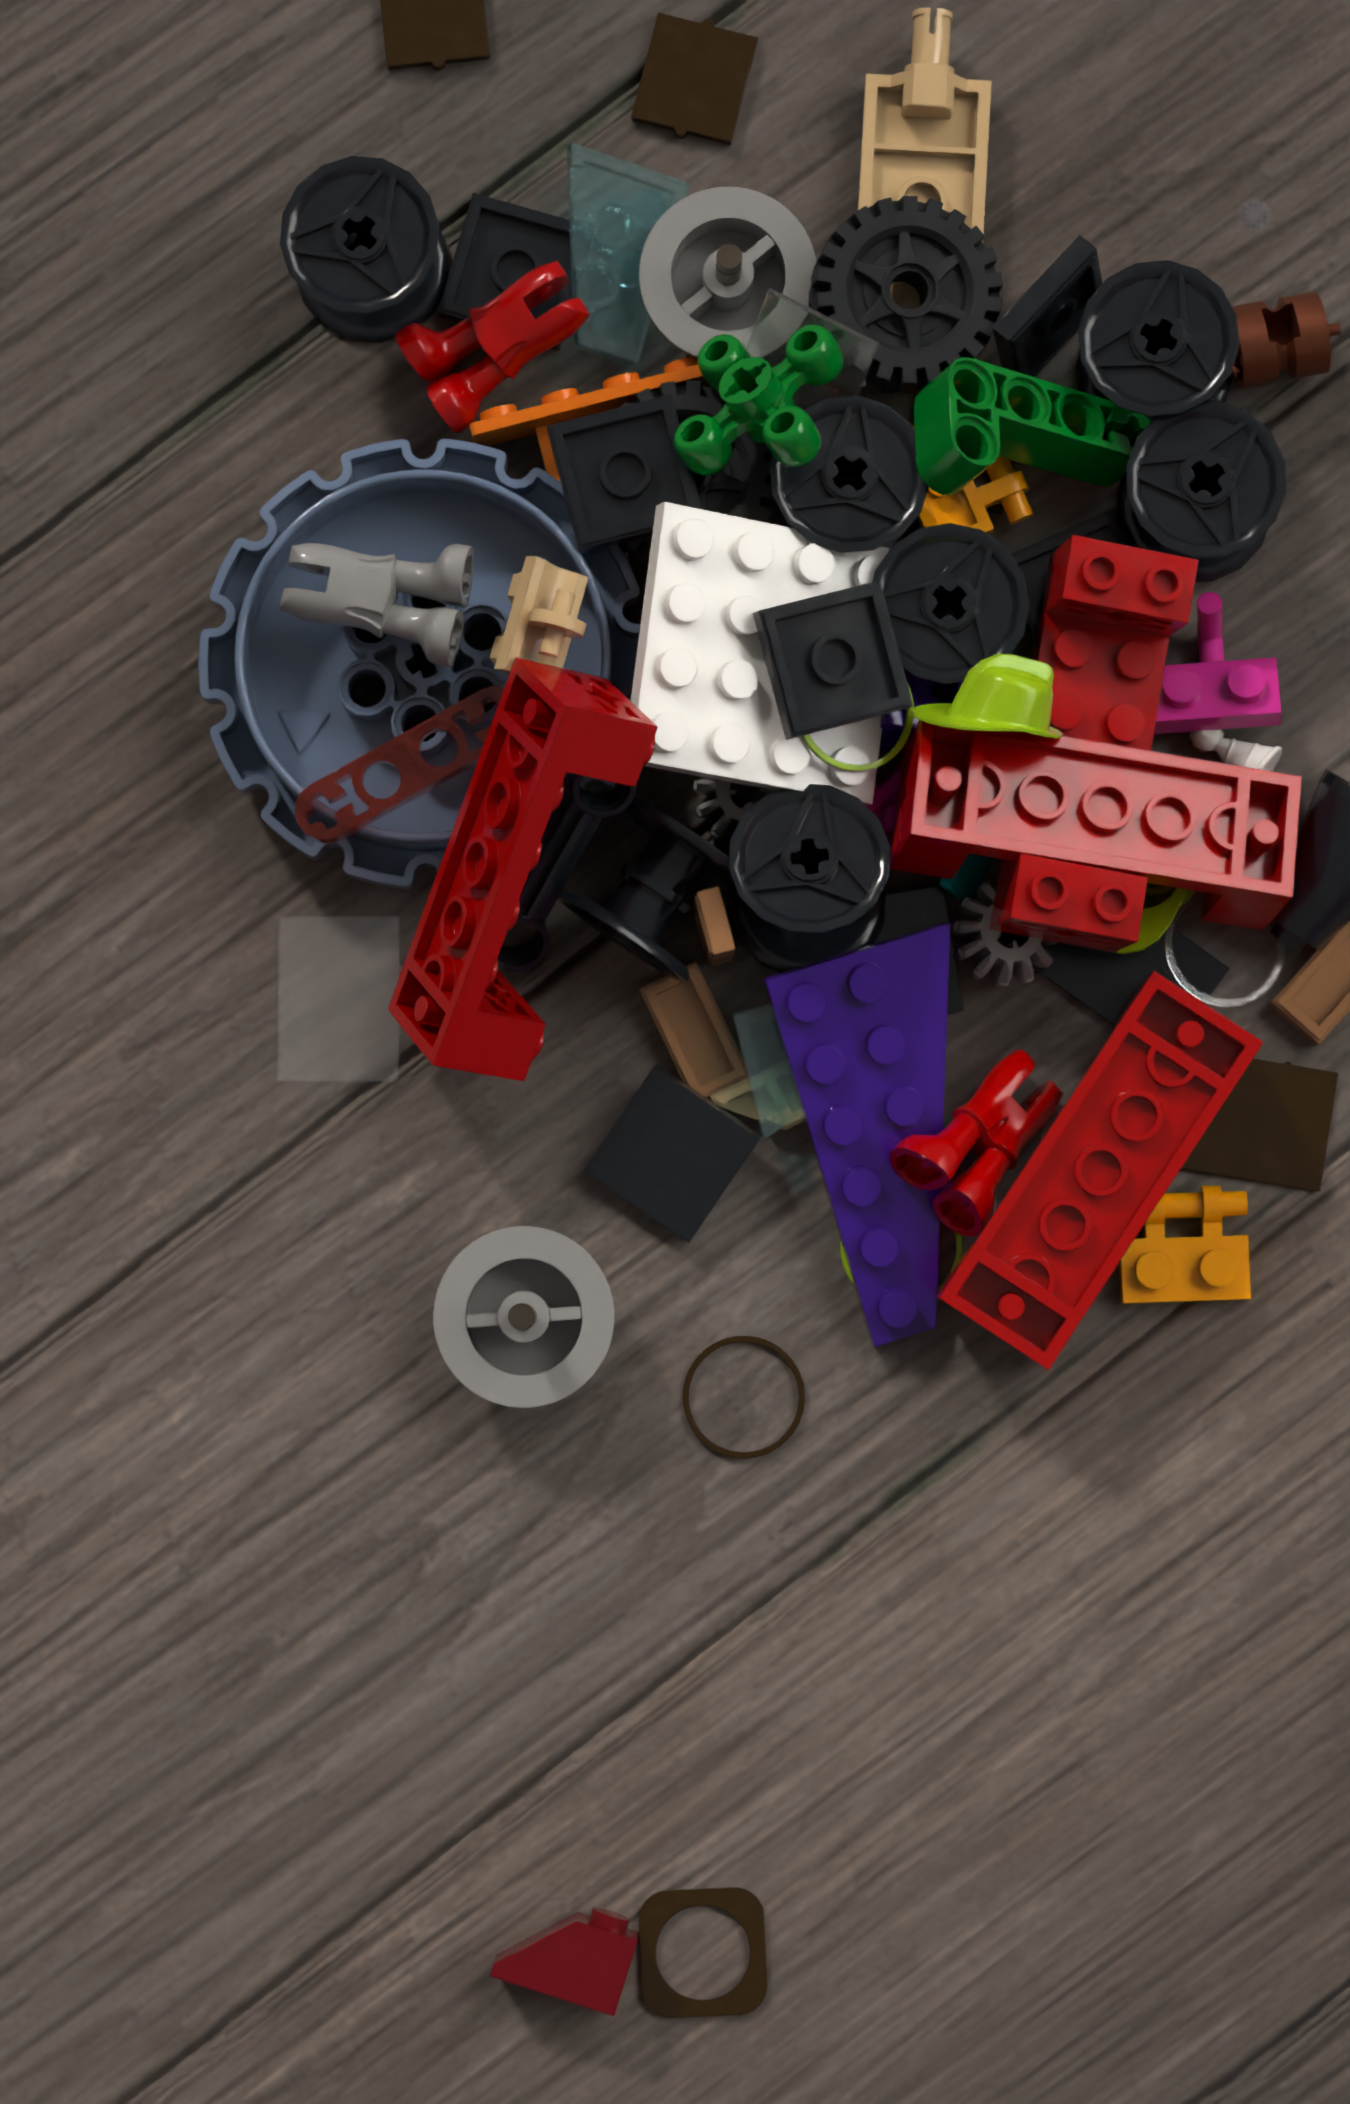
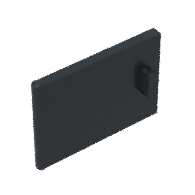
(1109, 979)

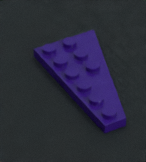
(869, 1072)

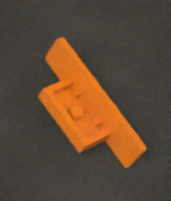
(507, 424)

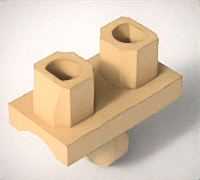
(541, 615)

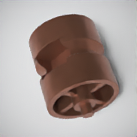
(1284, 338)

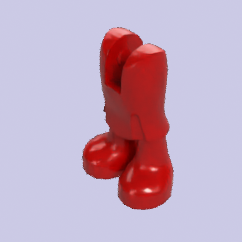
(505, 333)
(990, 1128)

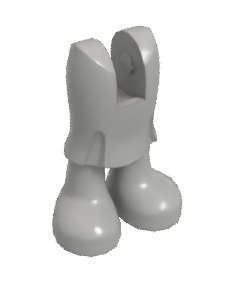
(366, 588)

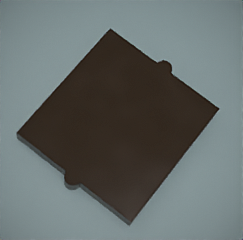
(433, 32)
(694, 78)

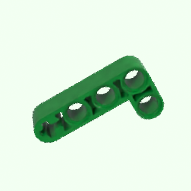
(990, 412)

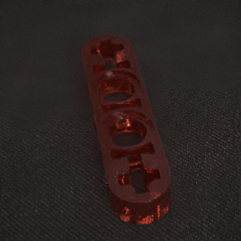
(405, 755)

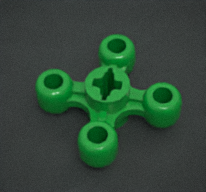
(759, 400)

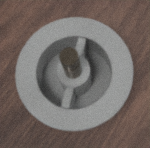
(717, 260)
(523, 1316)

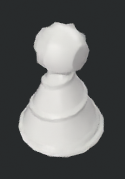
(1235, 751)

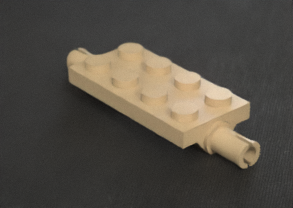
(926, 134)

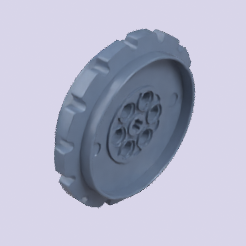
(294, 678)

